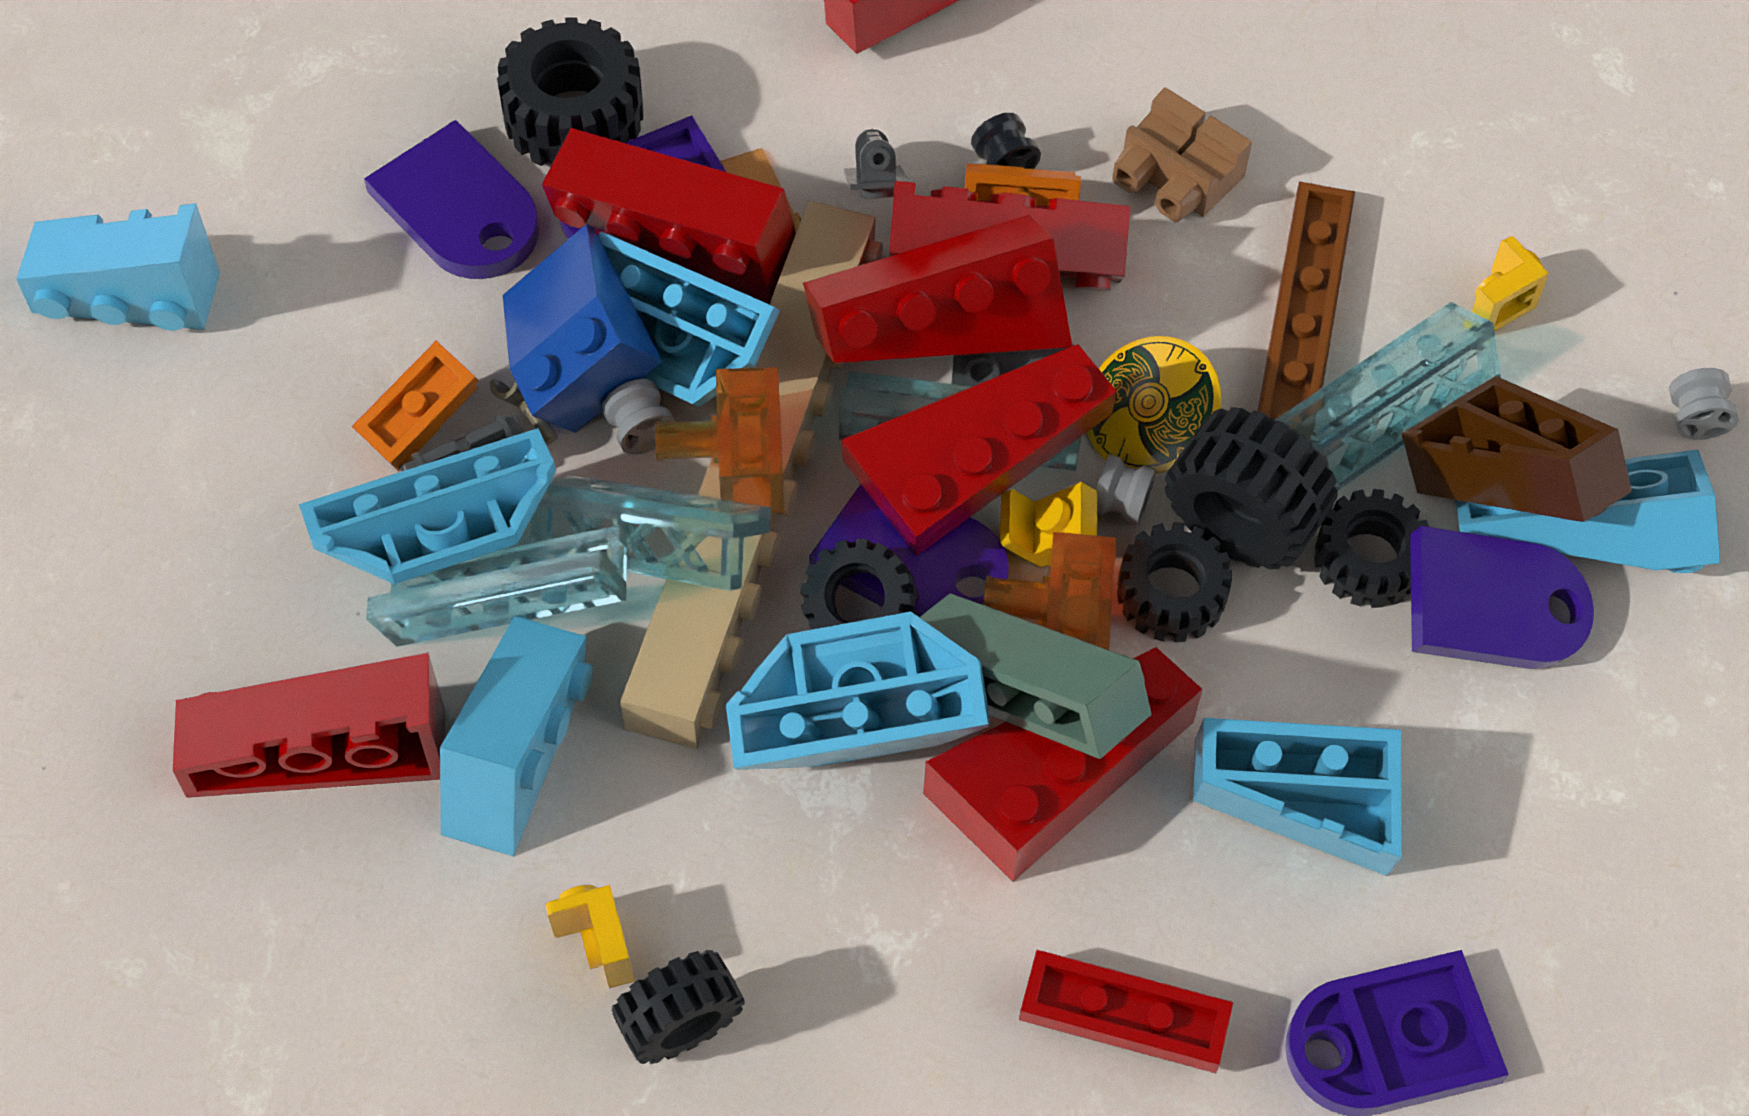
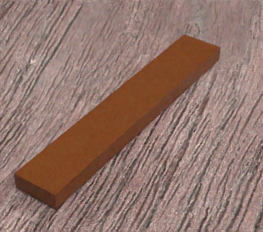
(1306, 297)

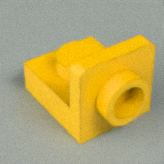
(1512, 287)
(1029, 524)
(596, 918)

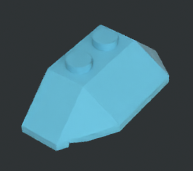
(690, 321)
(435, 510)
(856, 695)

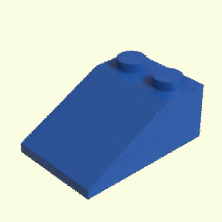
(574, 333)

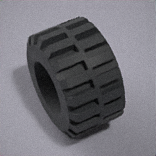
(564, 60)
(1252, 487)

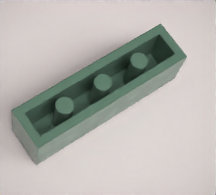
(1047, 678)

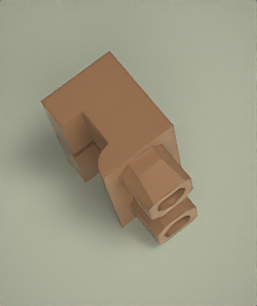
(1182, 157)

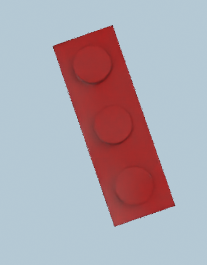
(1126, 1011)

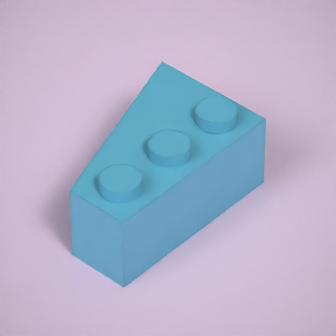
(122, 270)
(510, 734)
(1307, 783)

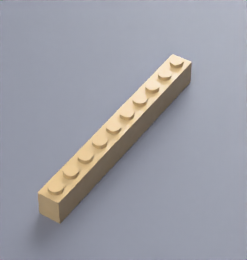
(697, 626)

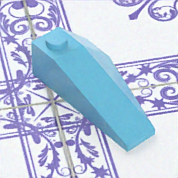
(1657, 526)

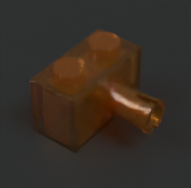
(739, 438)
(1072, 596)

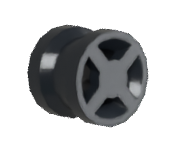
(1004, 143)

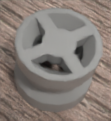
(1703, 403)
(633, 411)
(1124, 490)

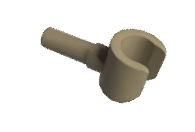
(514, 396)

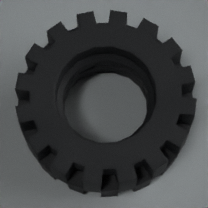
(1181, 551)
(850, 559)
(1352, 573)
(677, 1006)

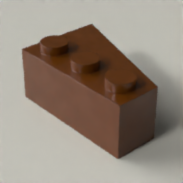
(1518, 454)

